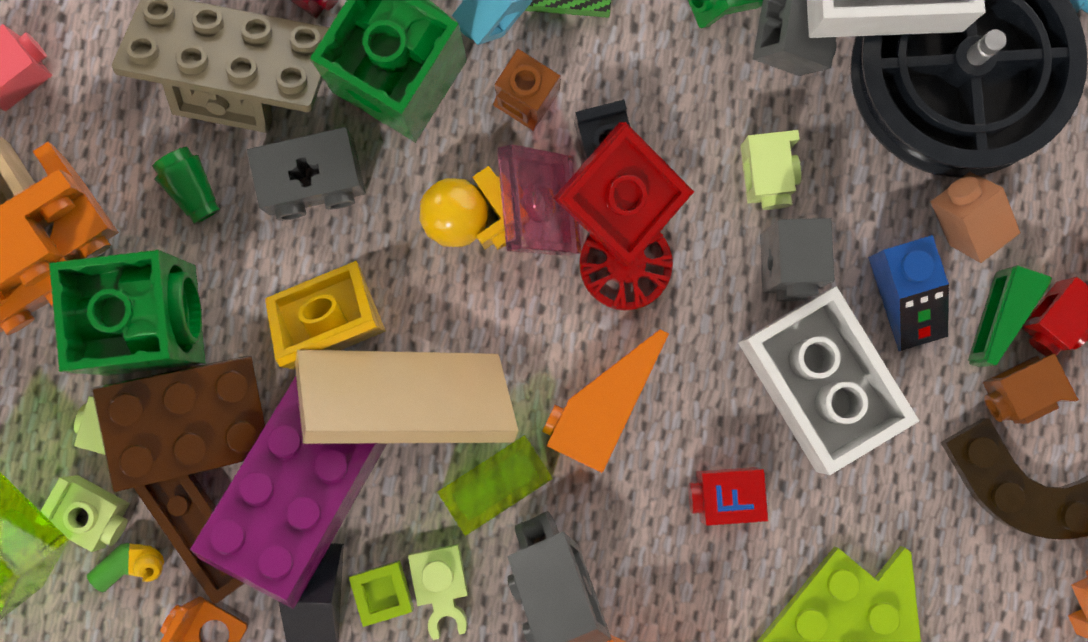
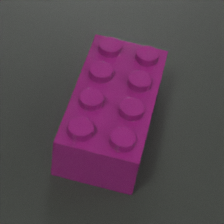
(284, 505)

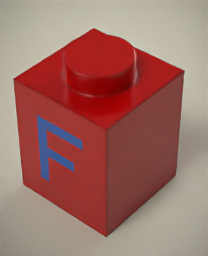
(729, 496)

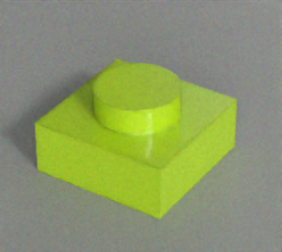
(381, 593)

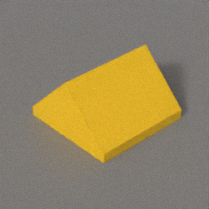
(322, 314)

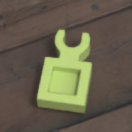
(439, 580)

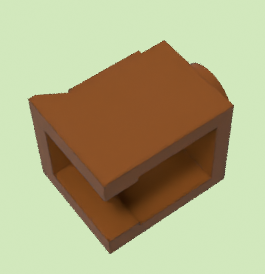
(526, 89)
(1028, 390)

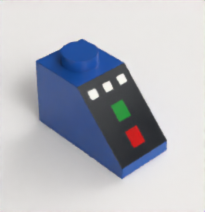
(913, 291)

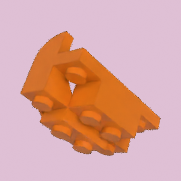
(26, 250)

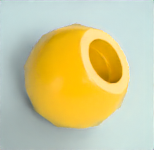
(453, 212)

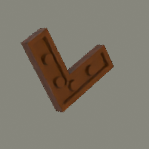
(182, 512)

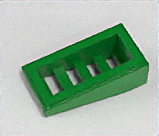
(1007, 308)

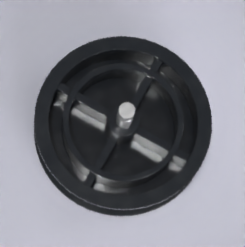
(973, 94)

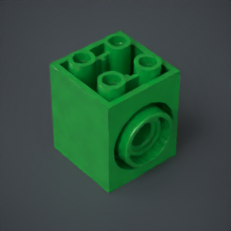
(392, 60)
(126, 313)

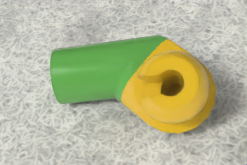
(127, 559)

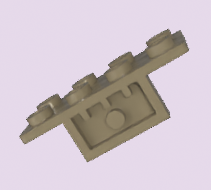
(222, 61)

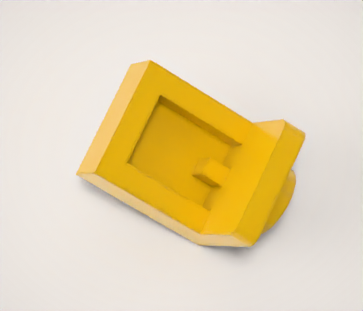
(490, 187)

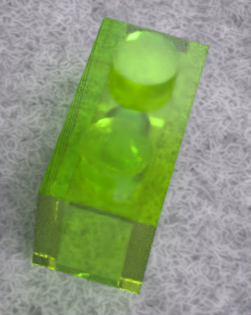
(495, 485)

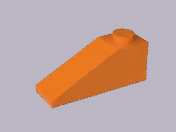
(598, 413)

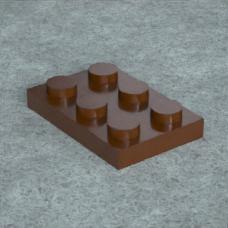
(178, 422)

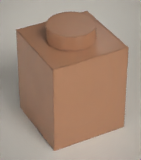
(975, 216)

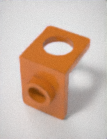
(186, 622)

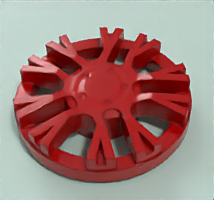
(626, 275)

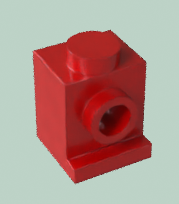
(1060, 318)

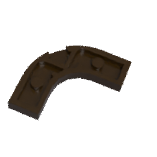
(1009, 493)

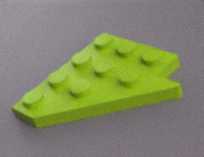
(850, 605)

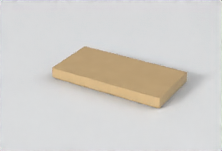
(403, 397)

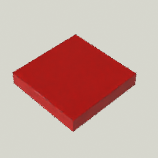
(624, 194)

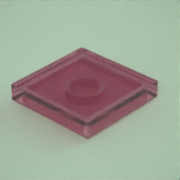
(530, 213)

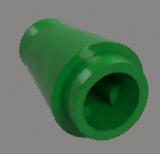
(186, 183)

